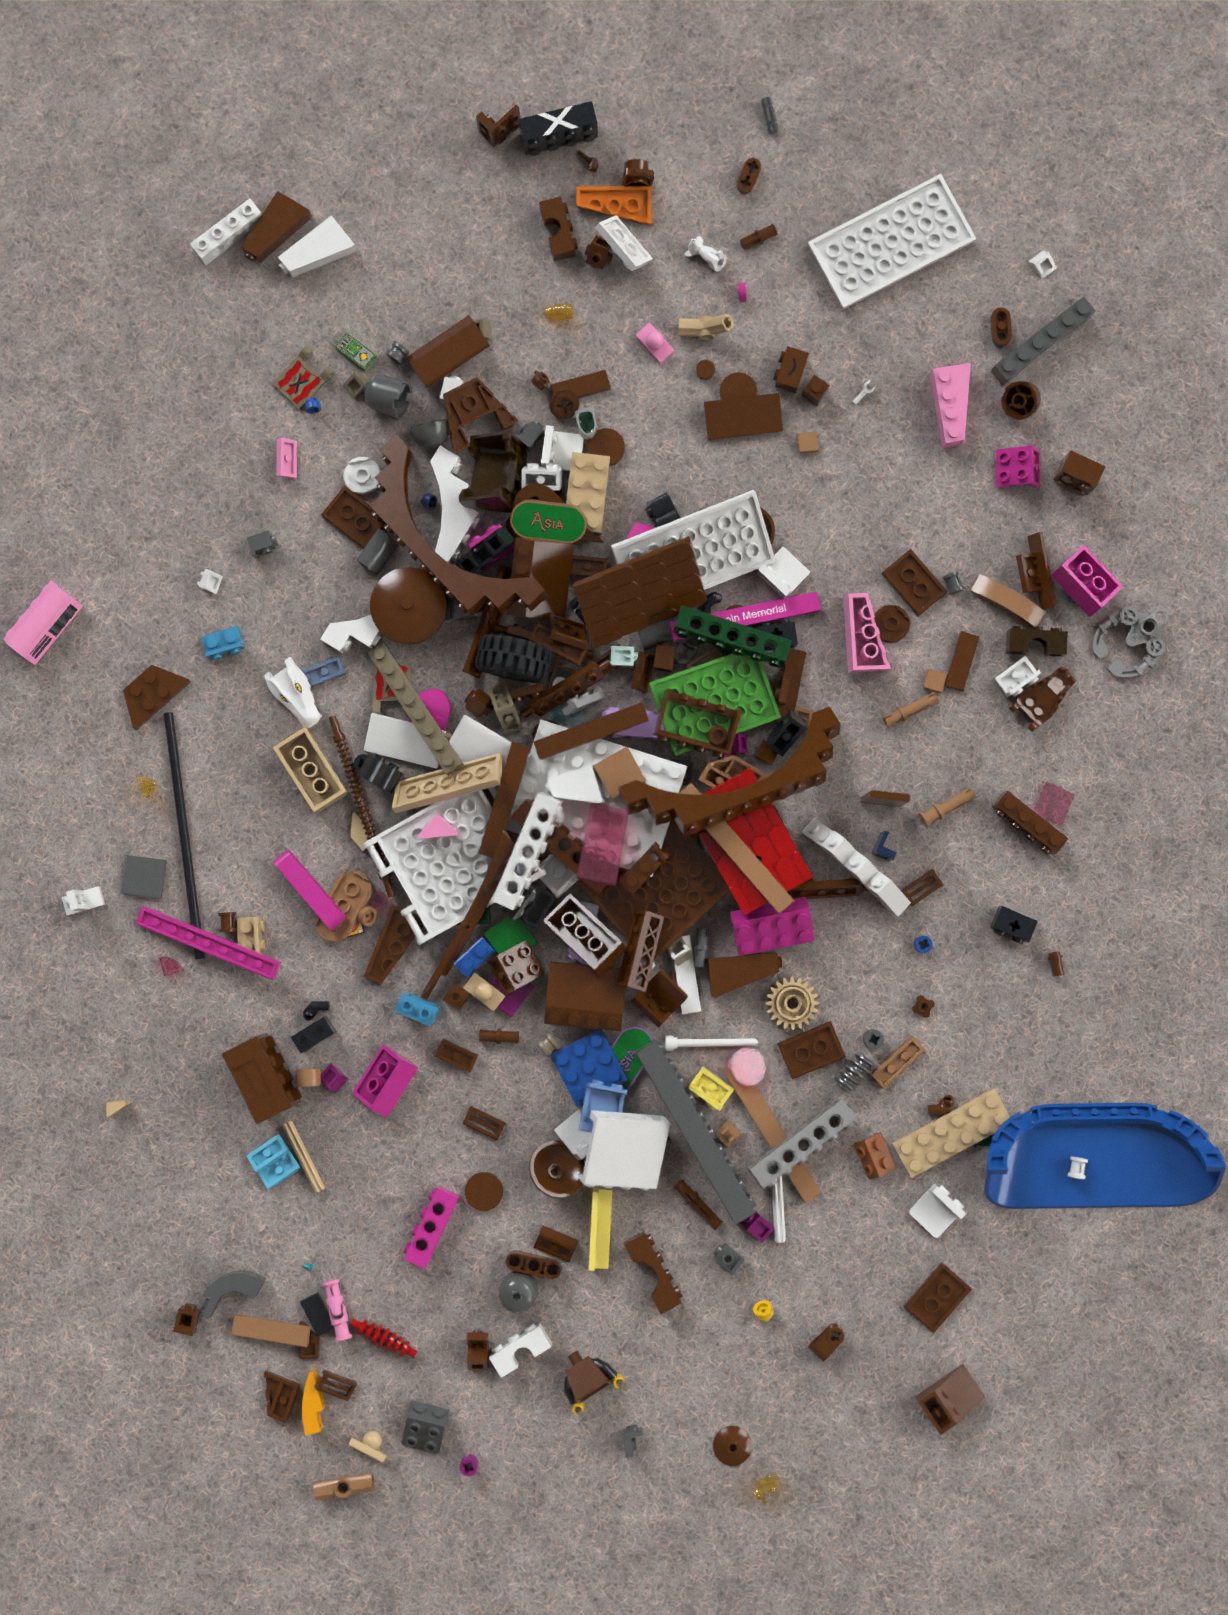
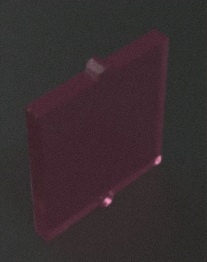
(1054, 803)

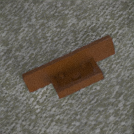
(1035, 571)
(790, 682)

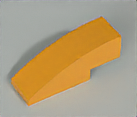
(312, 1403)

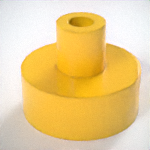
(763, 1310)

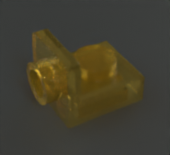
(767, 1484)

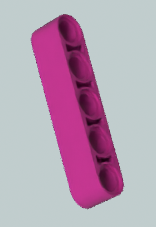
(310, 889)

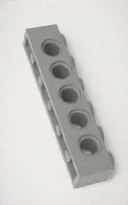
(759, 1168)

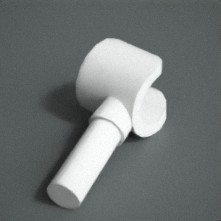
(865, 390)

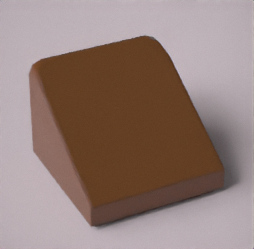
(766, 754)

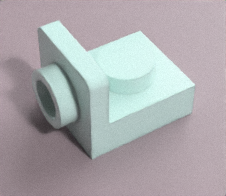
(623, 656)

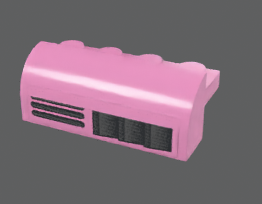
(42, 622)

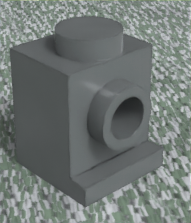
(531, 434)
(262, 543)
(736, 1258)

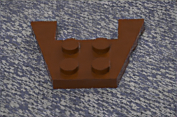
(468, 404)

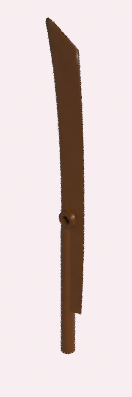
(493, 876)

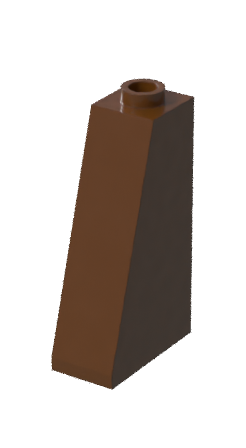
(275, 226)
(737, 971)

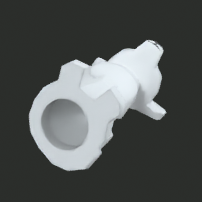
(714, 258)

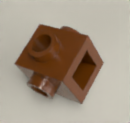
(598, 253)

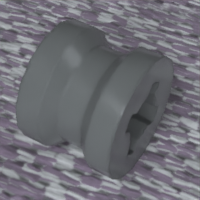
(397, 353)
(870, 1038)

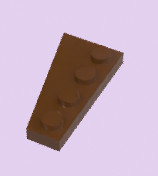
(391, 945)

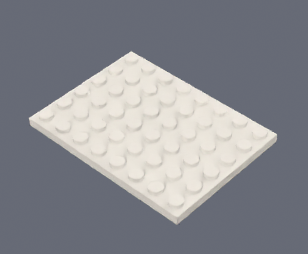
(640, 828)

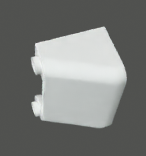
(476, 741)

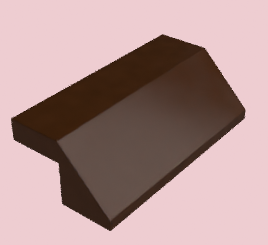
(448, 351)

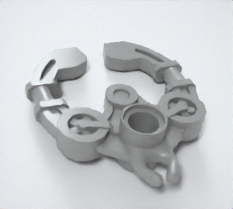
(1153, 643)

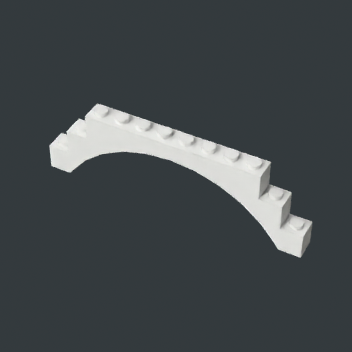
(454, 533)

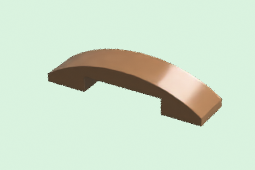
(1008, 599)

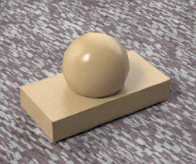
(484, 991)
(371, 1442)

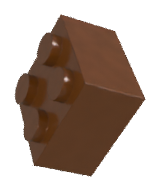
(1079, 473)

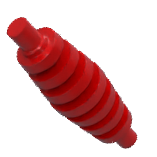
(383, 1338)

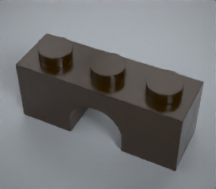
(1053, 640)

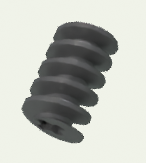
(855, 1072)

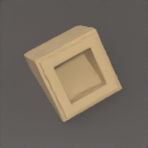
(115, 1106)

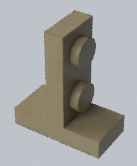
(505, 709)

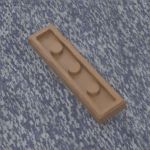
(271, 1330)

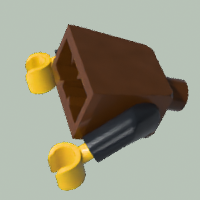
(587, 1378)

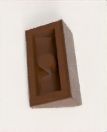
(556, 1243)

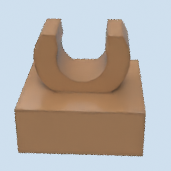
(727, 1133)

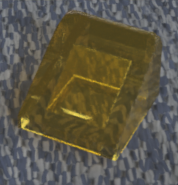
(147, 786)

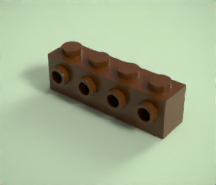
(1028, 821)

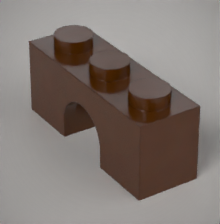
(562, 244)

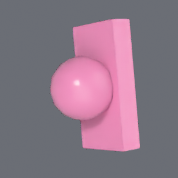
(655, 343)

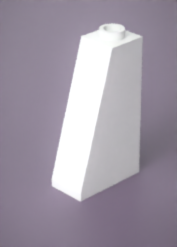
(317, 248)

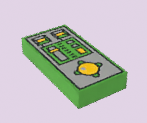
(355, 351)

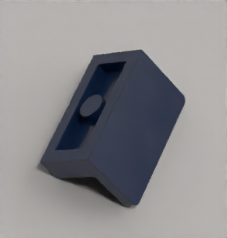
(881, 851)

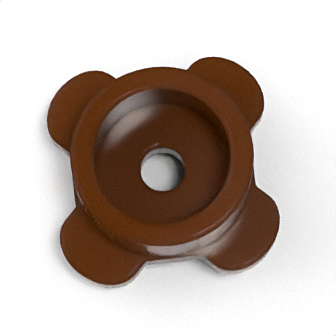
(540, 380)
(917, 1008)

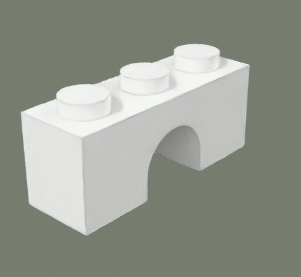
(533, 1338)

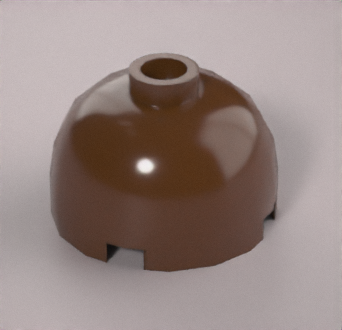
(1021, 400)

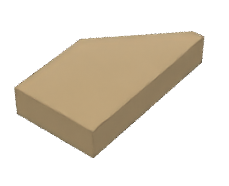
(357, 831)

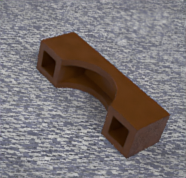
(641, 1250)

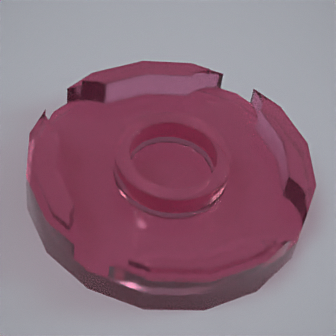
(747, 1066)

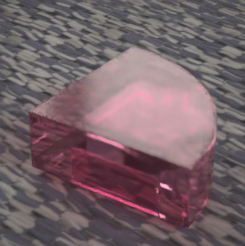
(170, 966)

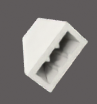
(576, 785)

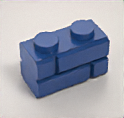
(474, 957)

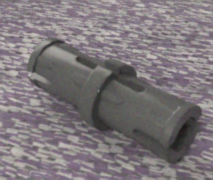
(701, 948)

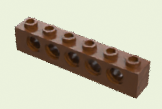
(561, 832)

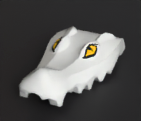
(294, 692)

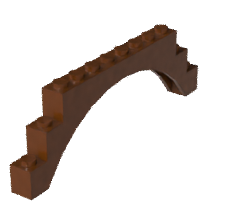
(467, 588)
(702, 811)

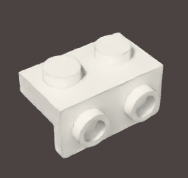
(1016, 677)

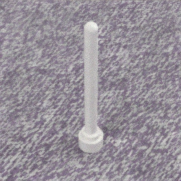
(672, 1042)

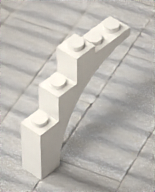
(857, 865)

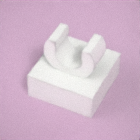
(210, 581)

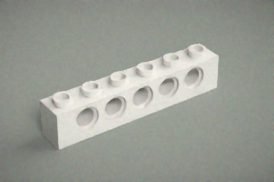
(503, 894)

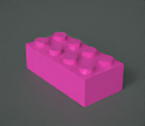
(769, 930)

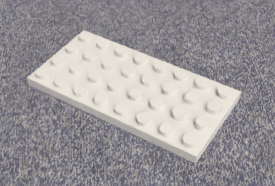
(891, 241)
(725, 539)

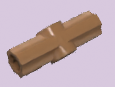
(331, 1489)

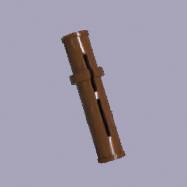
(698, 1204)

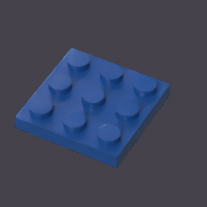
(587, 1061)

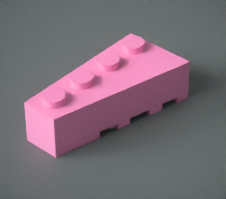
(950, 395)
(863, 641)

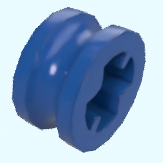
(925, 949)

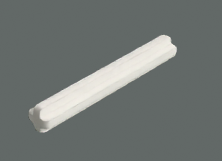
(778, 1208)

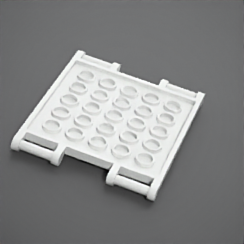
(441, 871)

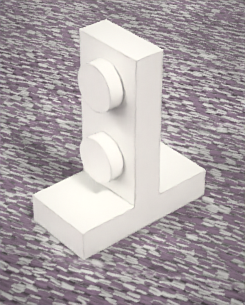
(80, 900)

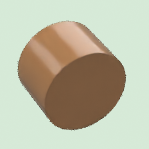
(308, 1077)

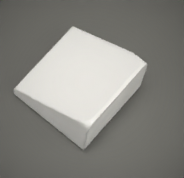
(1042, 264)

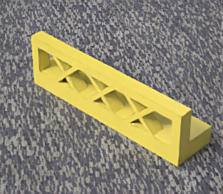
(600, 1229)

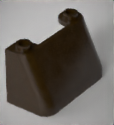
(496, 472)

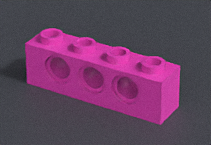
(422, 1256)

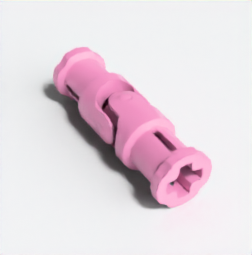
(334, 1301)

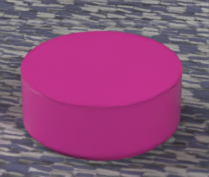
(742, 292)

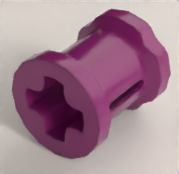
(465, 1460)

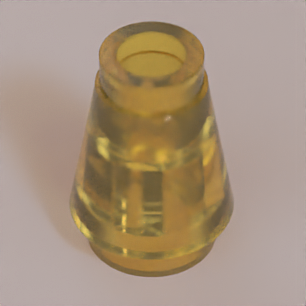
(560, 311)

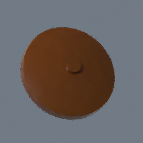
(408, 606)

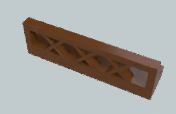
(636, 949)

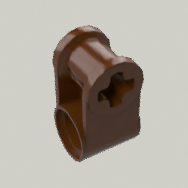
(825, 1344)

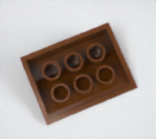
(551, 567)
(583, 998)

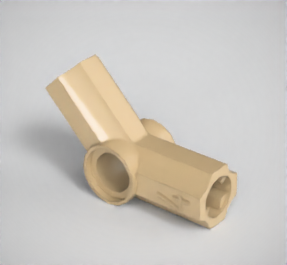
(705, 327)

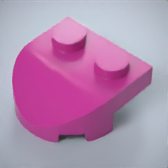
(438, 706)

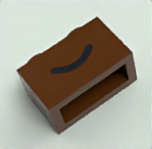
(791, 370)

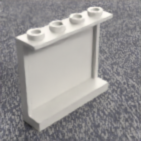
(625, 1150)

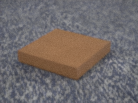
(618, 770)

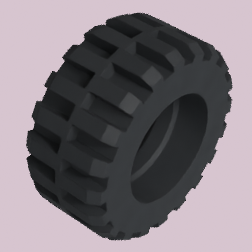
(513, 658)

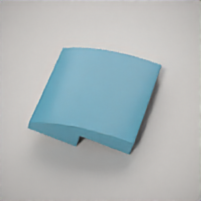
(274, 1162)

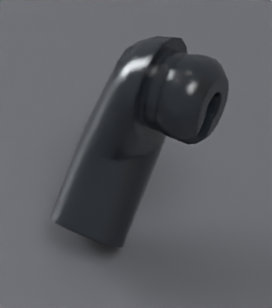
(712, 598)
(313, 1008)

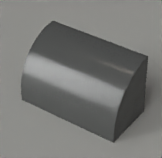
(377, 551)
(656, 634)

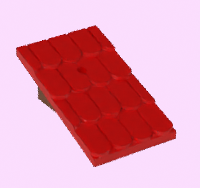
(767, 840)

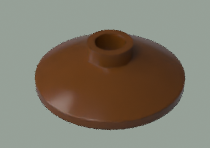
(728, 1436)

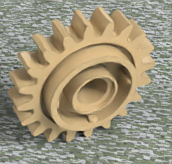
(804, 1006)

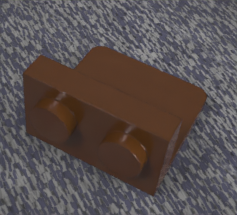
(660, 999)

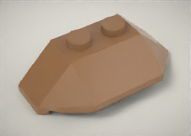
(725, 768)

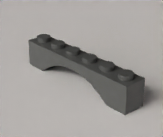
(1042, 340)

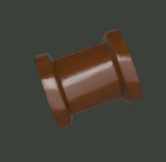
(227, 921)

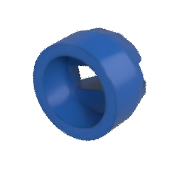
(310, 403)

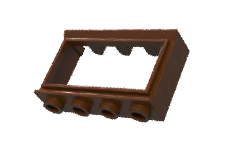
(703, 705)

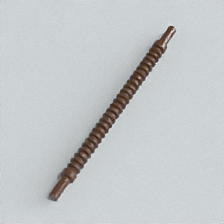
(339, 739)

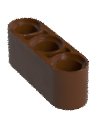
(543, 1261)

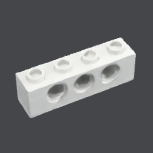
(226, 232)

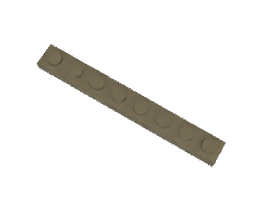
(415, 708)

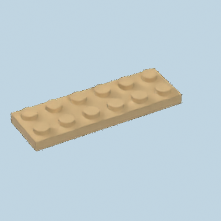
(438, 786)
(951, 1133)

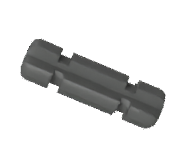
(769, 115)

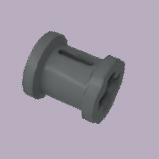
(954, 583)

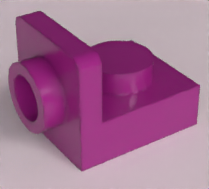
(757, 1226)

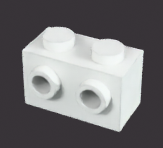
(549, 475)

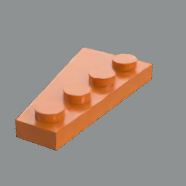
(626, 202)

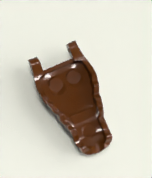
(1042, 698)

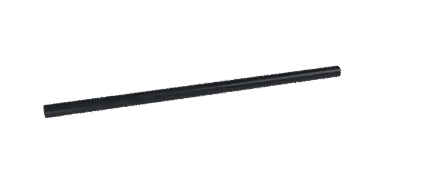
(182, 825)

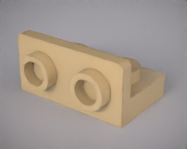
(250, 933)

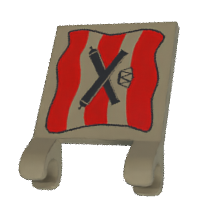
(299, 381)
(381, 689)

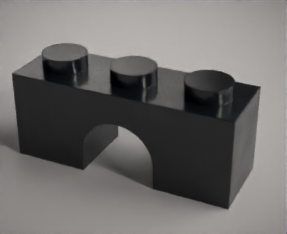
(486, 552)

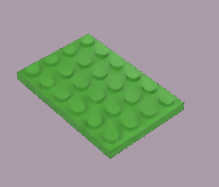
(725, 681)

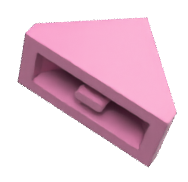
(438, 828)

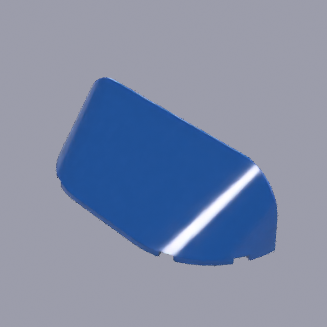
(1132, 1154)

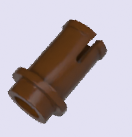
(1056, 963)

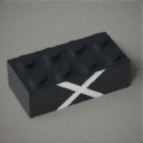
(558, 128)

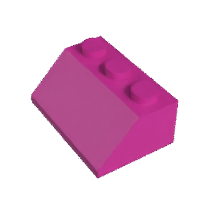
(385, 1080)

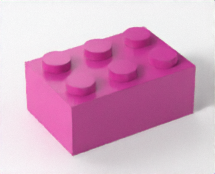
(1086, 581)

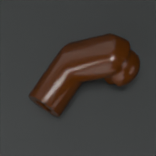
(943, 1106)

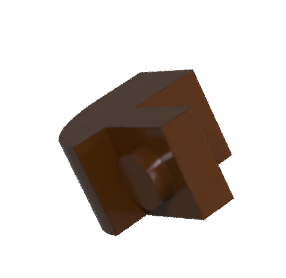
(477, 1350)

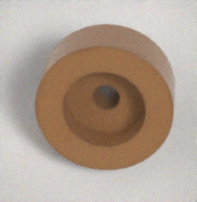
(367, 916)

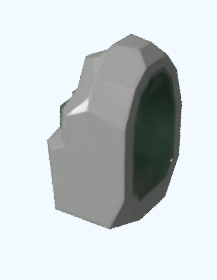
(586, 422)

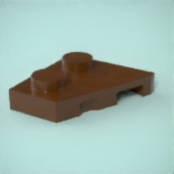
(280, 1396)

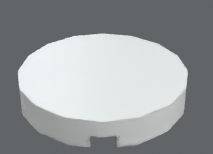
(360, 475)

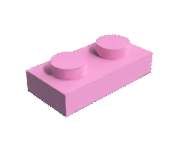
(286, 458)

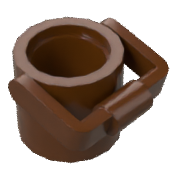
(637, 173)

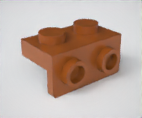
(874, 1156)

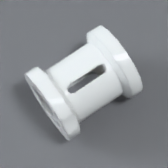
(1077, 1167)

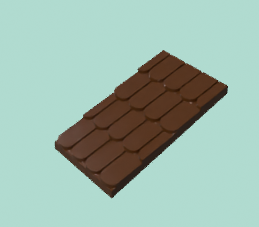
(640, 592)

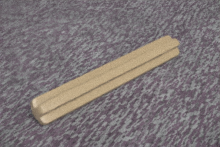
(303, 1156)

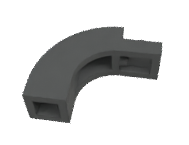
(239, 1280)

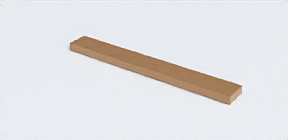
(747, 861)
(774, 1135)

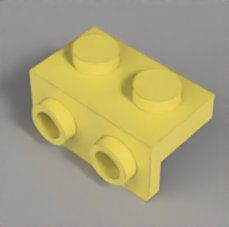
(710, 1089)

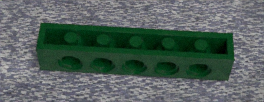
(741, 632)

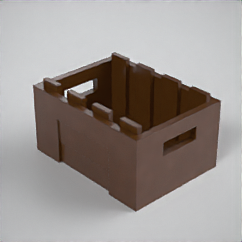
(262, 1077)

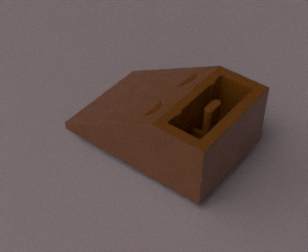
(950, 1399)

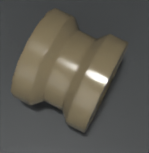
(548, 1043)

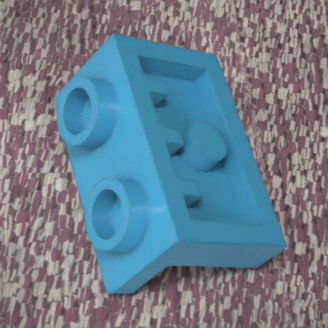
(222, 643)

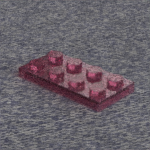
(602, 844)

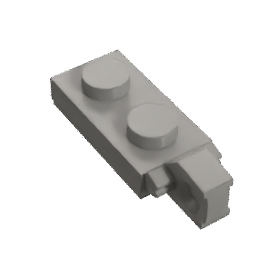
(584, 701)

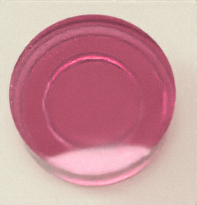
(378, 901)

